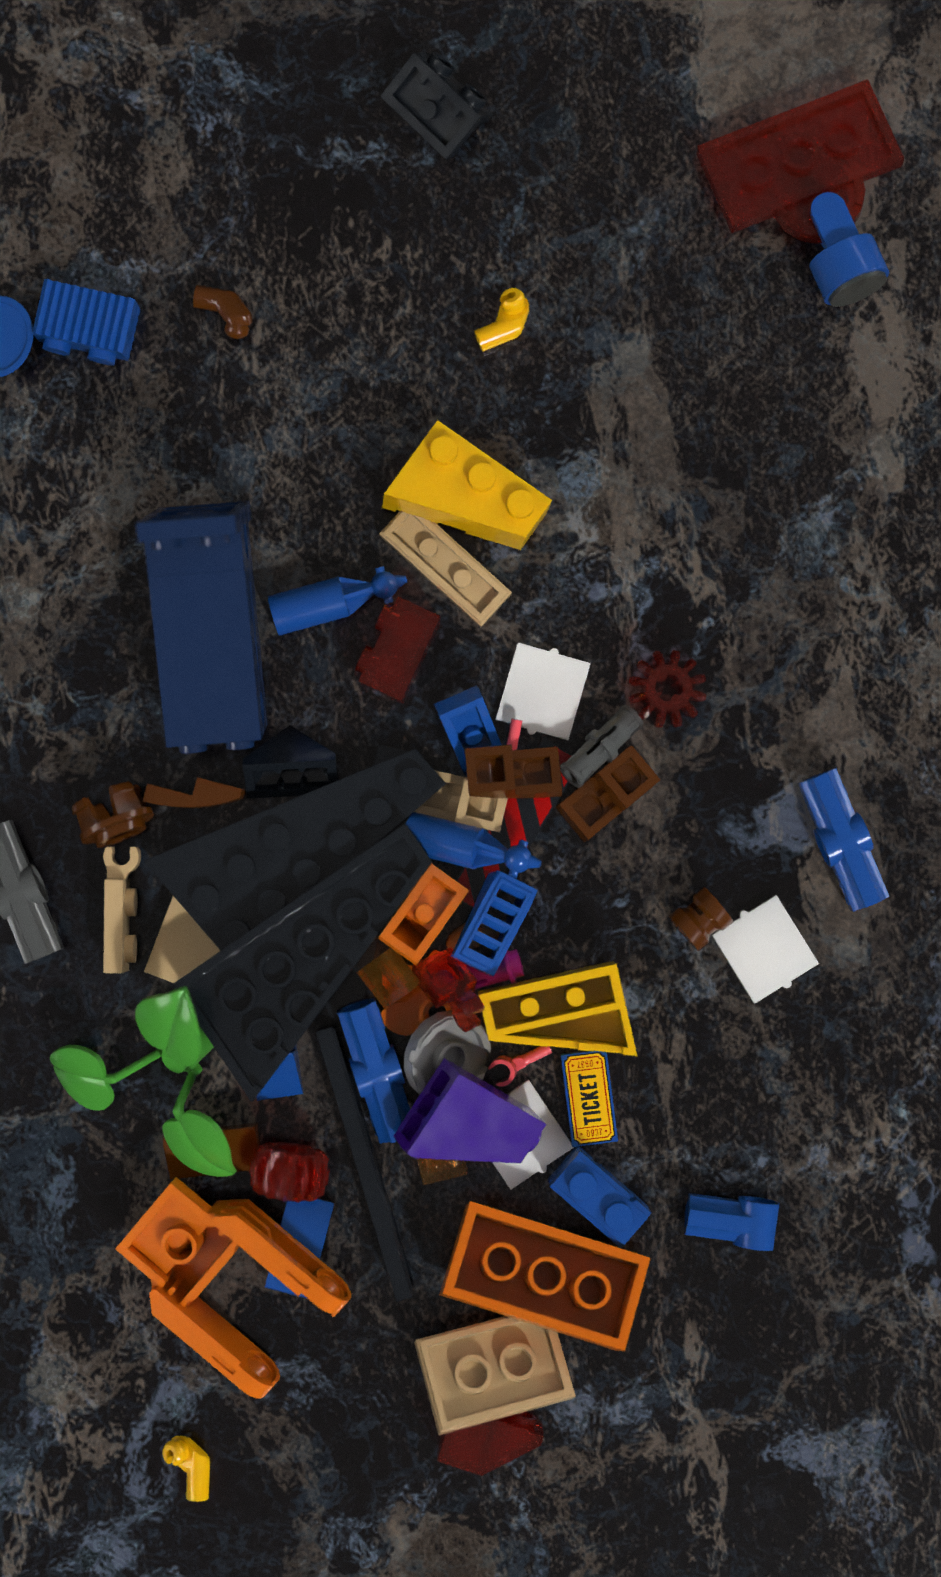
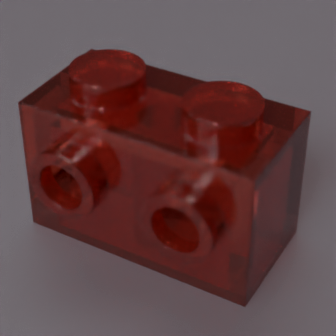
(399, 649)

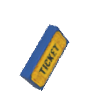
(589, 1098)

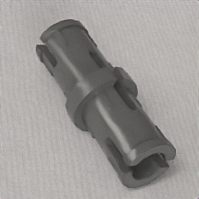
(601, 746)

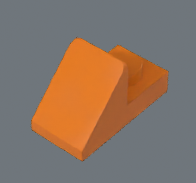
(423, 914)

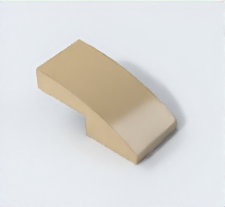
(455, 804)

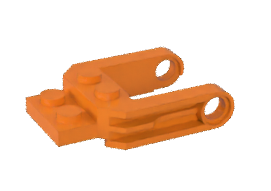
(186, 1244)

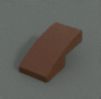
(513, 773)
(608, 793)
(205, 794)

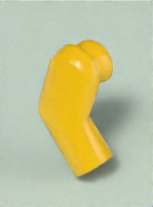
(509, 321)
(194, 1461)

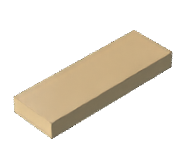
(446, 565)

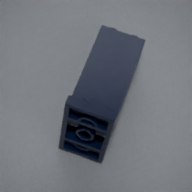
(205, 625)

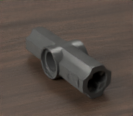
(25, 899)

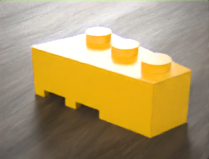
(467, 490)
(562, 1010)

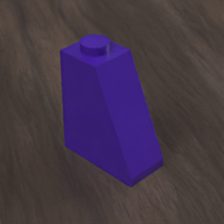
(468, 1121)

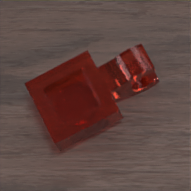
(450, 982)

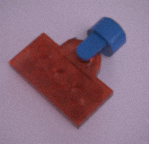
(811, 177)

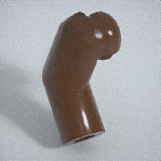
(229, 306)

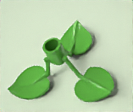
(172, 1027)

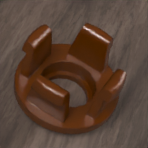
(128, 817)

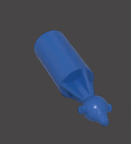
(329, 600)
(468, 845)

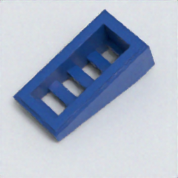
(516, 914)

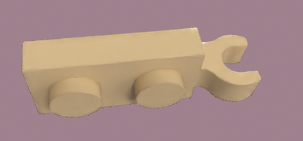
(119, 905)

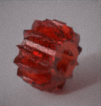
(675, 702)
(289, 1171)

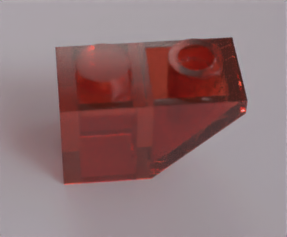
(491, 1443)

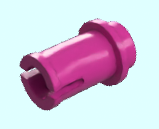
(508, 970)

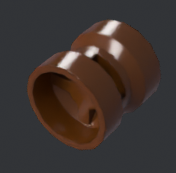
(701, 918)

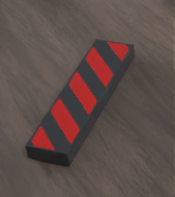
(521, 821)

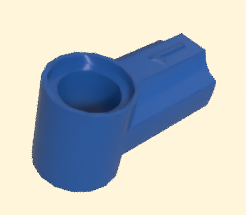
(745, 1221)

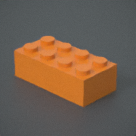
(545, 1276)

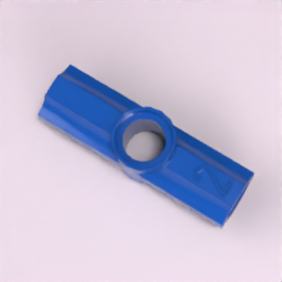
(843, 840)
(375, 1067)

